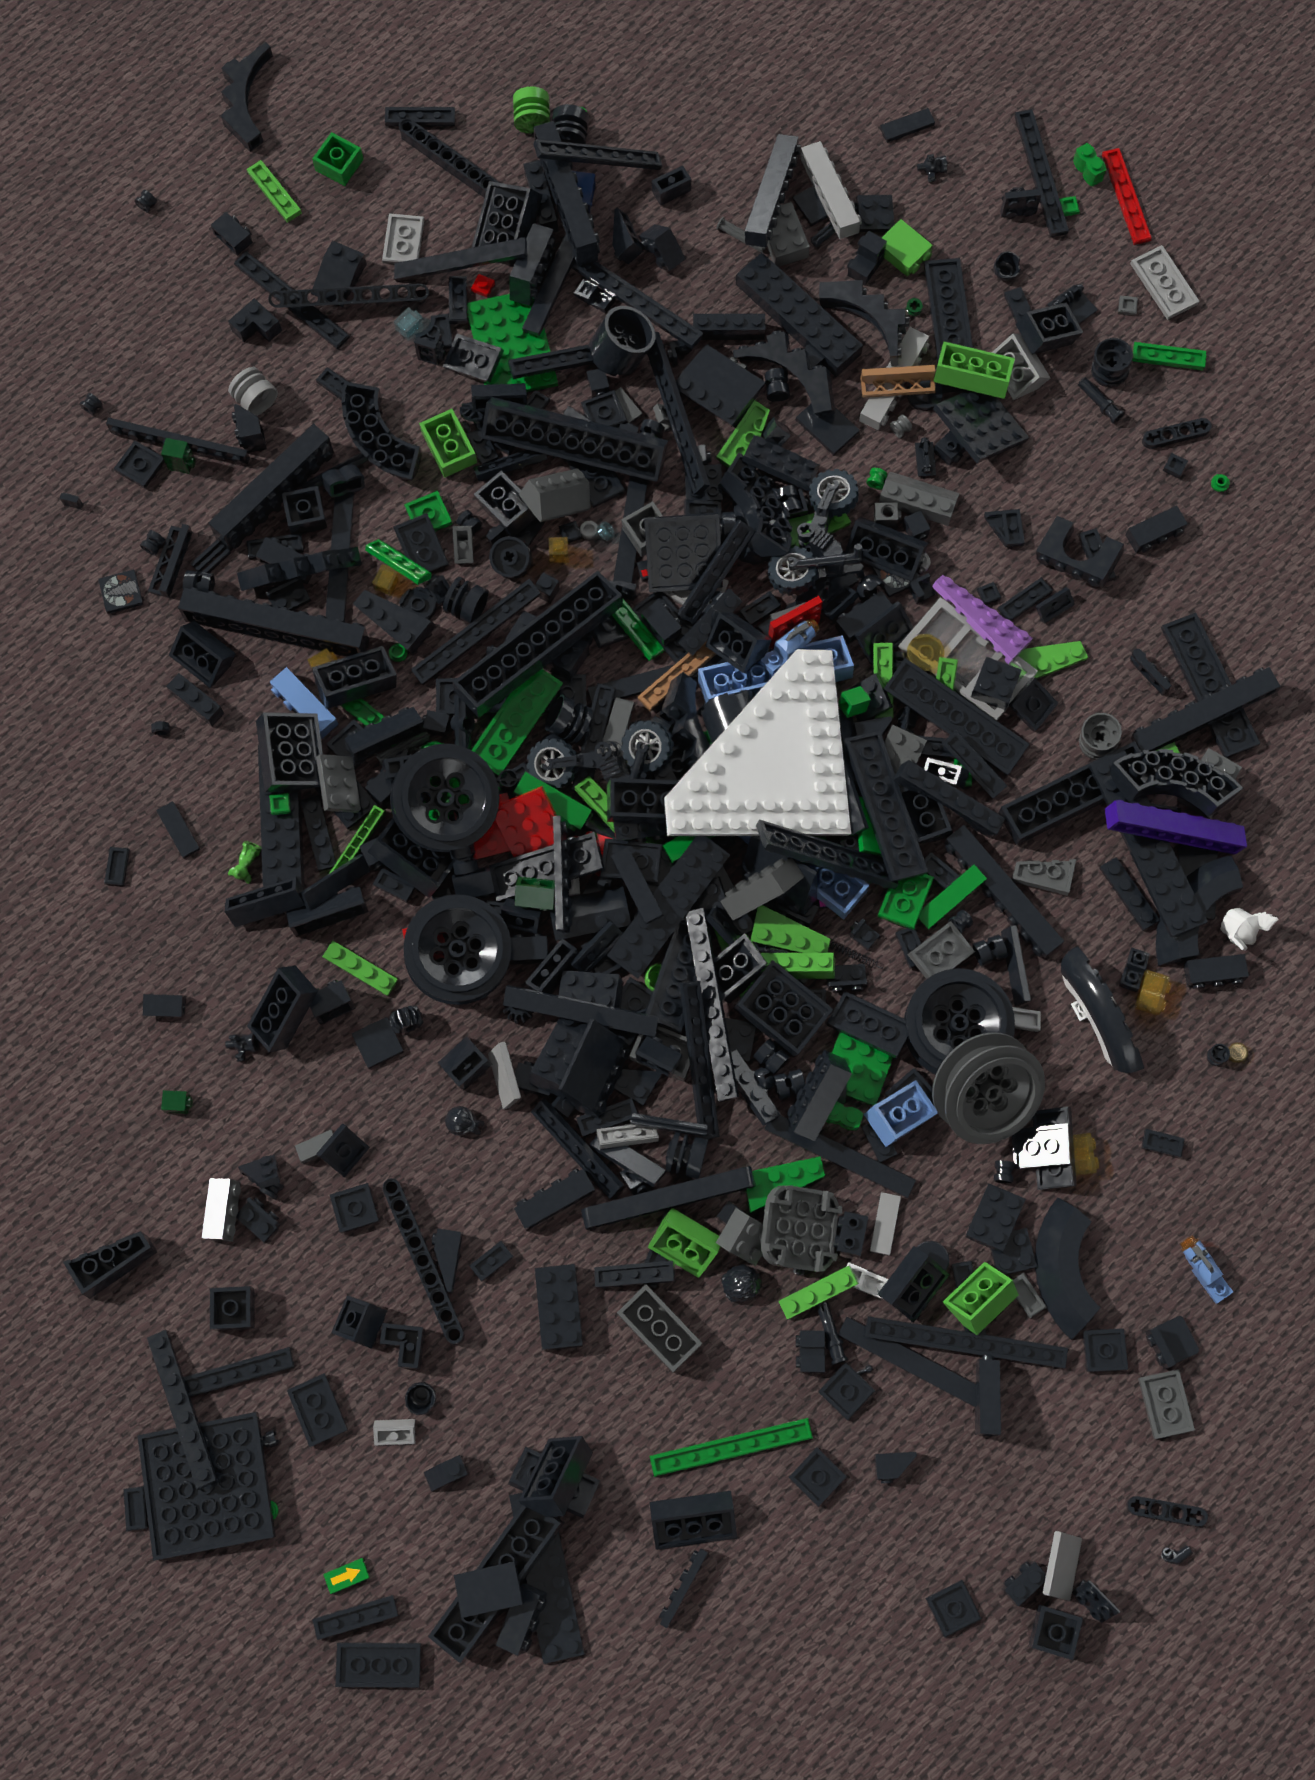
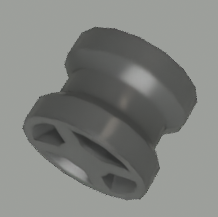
(901, 426)

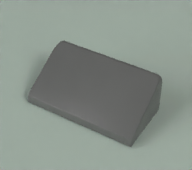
(308, 1149)

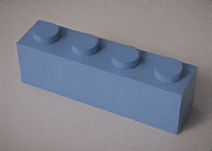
(301, 700)

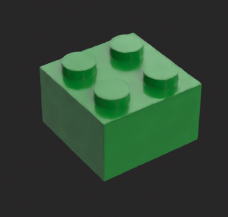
(338, 159)

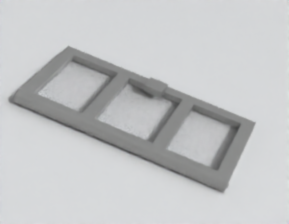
(969, 648)

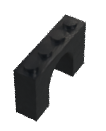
(1094, 570)

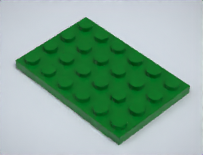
(500, 324)

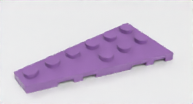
(984, 620)

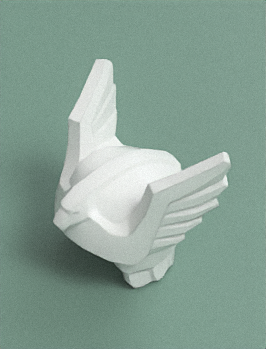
(1244, 927)

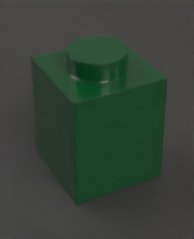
(176, 1102)

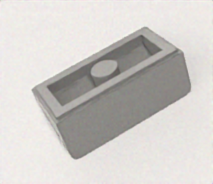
(394, 1432)

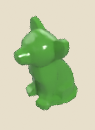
(247, 856)

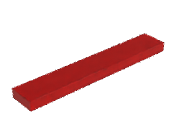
(1126, 196)

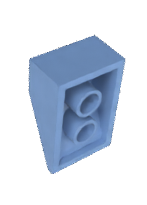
(900, 1113)

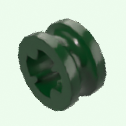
(918, 303)

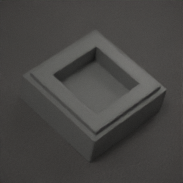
(1127, 305)

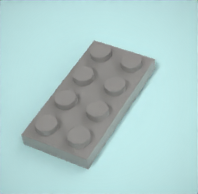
(1164, 282)

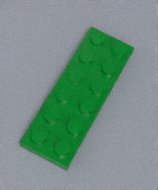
(516, 720)

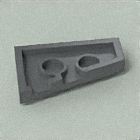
(1049, 876)

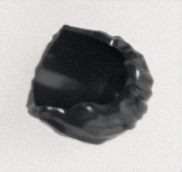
(741, 1283)

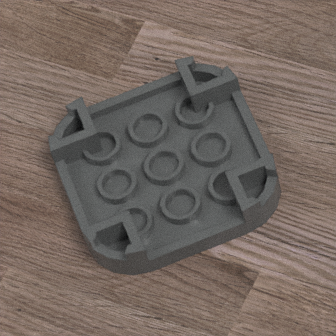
(800, 1228)

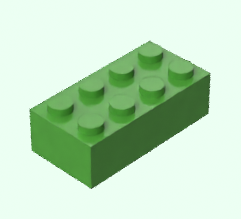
(974, 370)

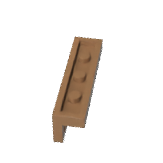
(897, 374)

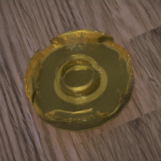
(925, 651)

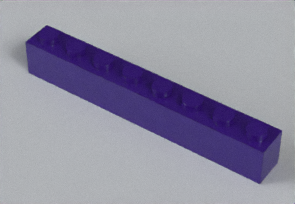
(1175, 827)

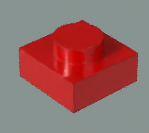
(483, 285)

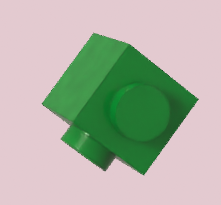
(854, 701)

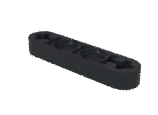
(1176, 433)
(1166, 1513)

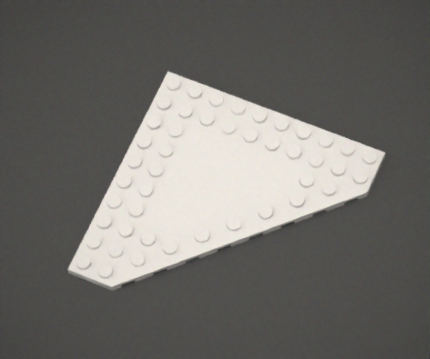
(772, 762)

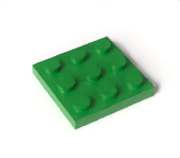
(867, 1068)

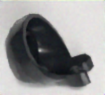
(462, 1121)

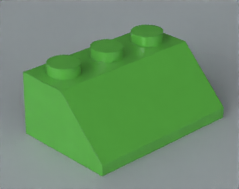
(685, 1242)
(981, 1297)

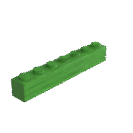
(361, 836)

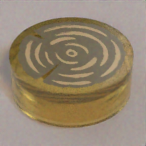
(1238, 1052)

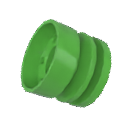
(530, 108)

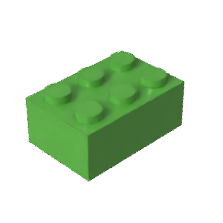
(448, 443)

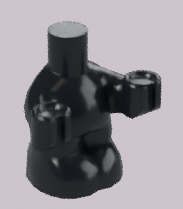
(933, 165)
(242, 1044)

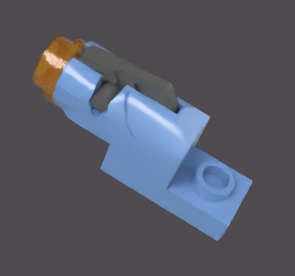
(788, 644)
(1205, 1269)

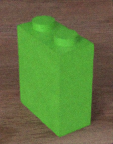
(906, 248)

